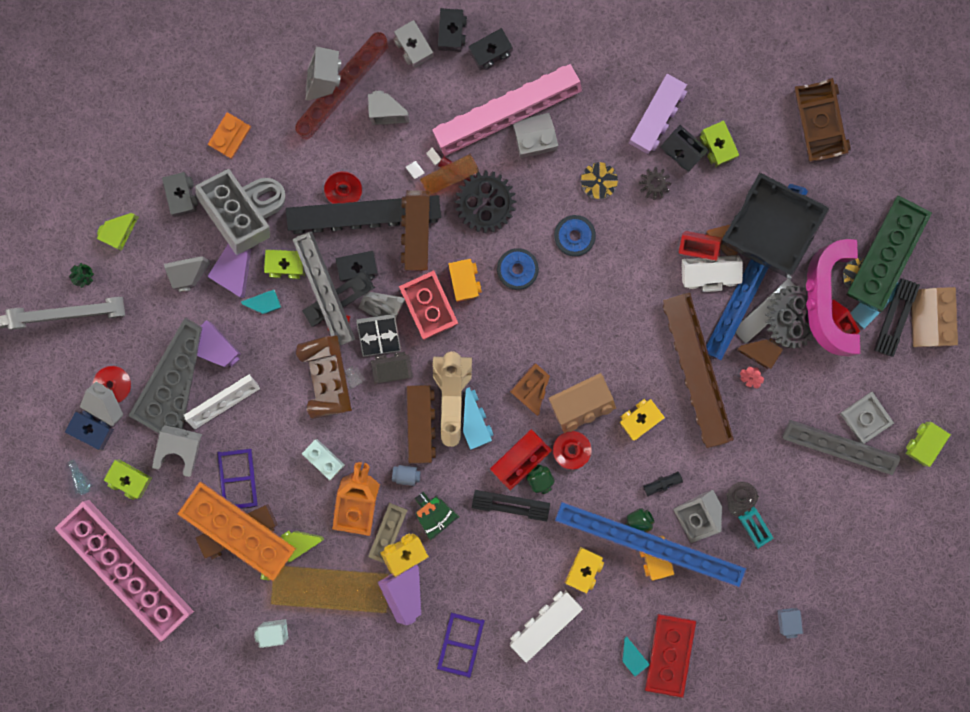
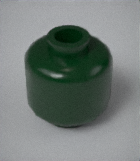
(540, 479)
(640, 520)

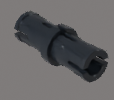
(662, 483)

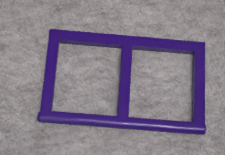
(251, 477)
(474, 648)

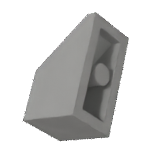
(102, 404)

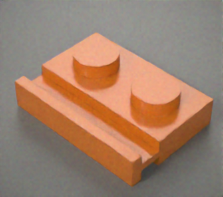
(229, 135)

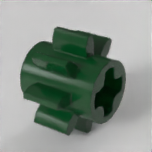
(81, 275)

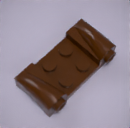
(821, 121)
(327, 376)

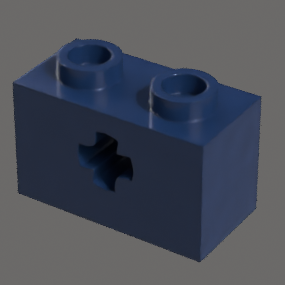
(78, 429)

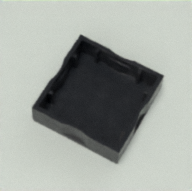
(775, 226)

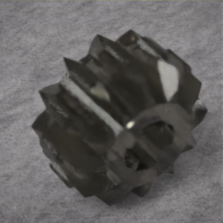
(650, 187)

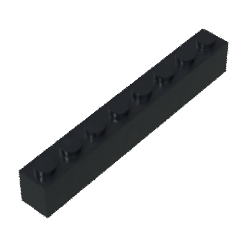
(353, 215)

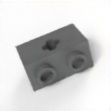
(172, 186)

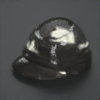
(741, 498)

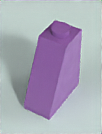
(232, 271)
(216, 347)
(403, 595)

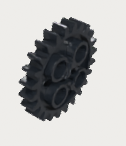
(497, 214)

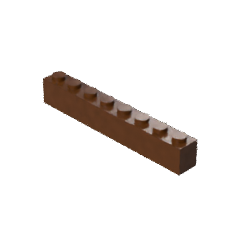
(697, 370)

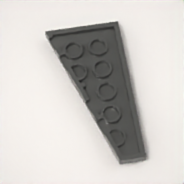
(169, 387)

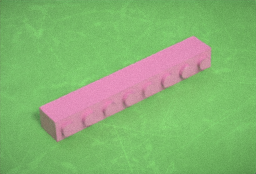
(507, 109)

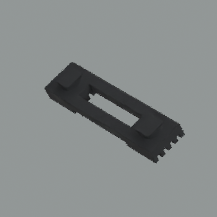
(360, 284)
(906, 291)
(483, 501)

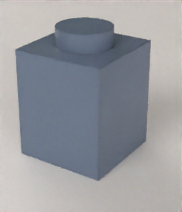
(790, 622)

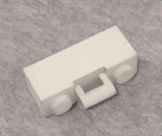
(702, 271)

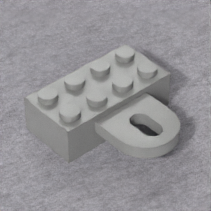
(238, 210)

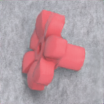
(752, 376)

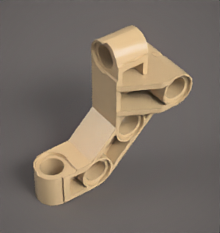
(452, 376)

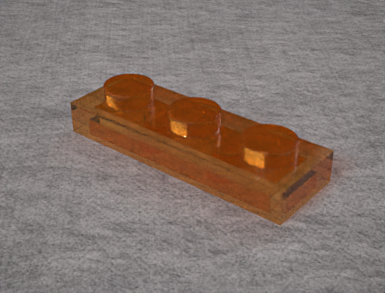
(449, 174)

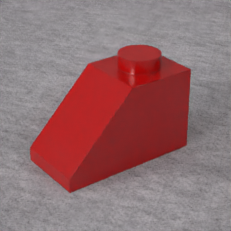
(843, 319)

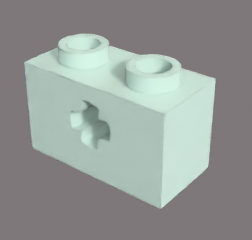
(323, 459)
(272, 633)

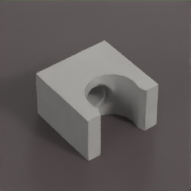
(180, 442)

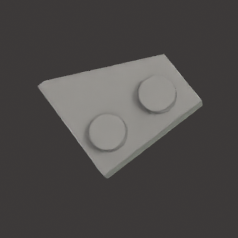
(381, 304)

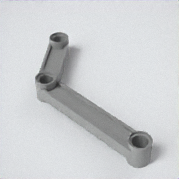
(17, 318)

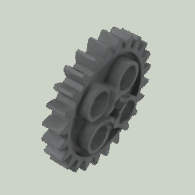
(790, 317)

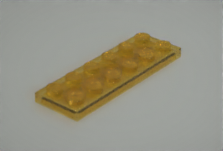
(329, 589)

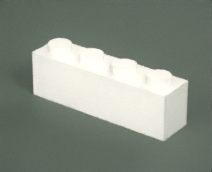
(545, 626)

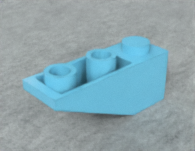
(474, 427)

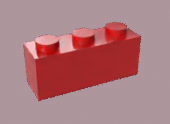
(520, 459)

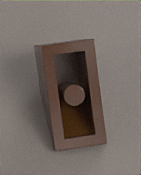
(762, 352)

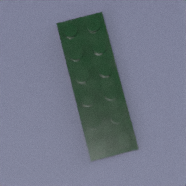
(889, 254)

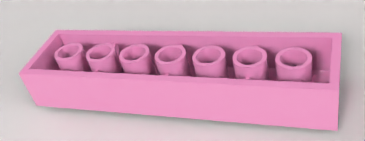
(124, 570)

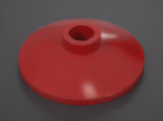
(337, 194)
(120, 380)
(579, 442)

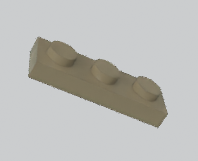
(388, 530)

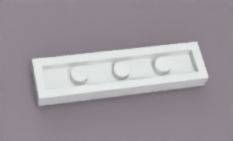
(221, 401)

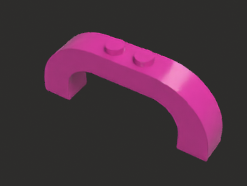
(820, 302)

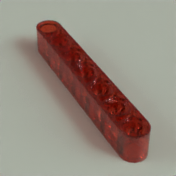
(345, 76)

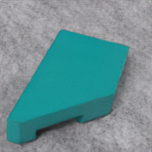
(264, 302)
(633, 658)

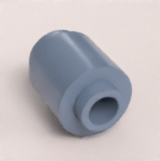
(406, 475)

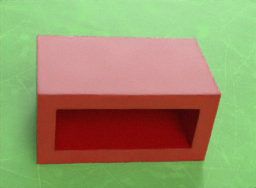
(700, 245)

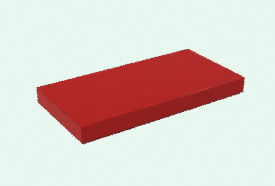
(670, 655)

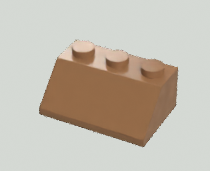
(935, 318)
(582, 403)

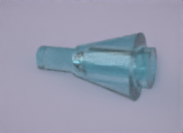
(80, 481)

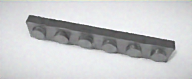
(323, 287)
(841, 447)

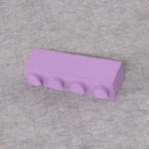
(658, 113)

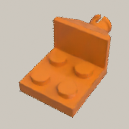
(356, 502)

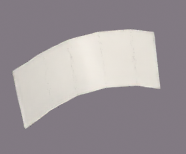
(416, 171)

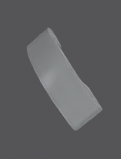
(757, 319)

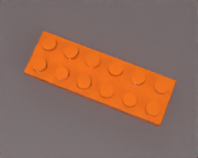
(236, 531)

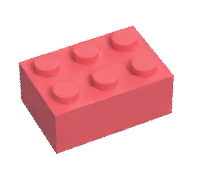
(428, 305)

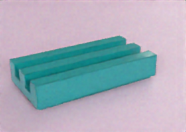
(748, 515)

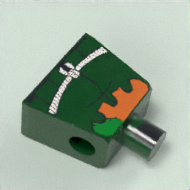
(434, 514)

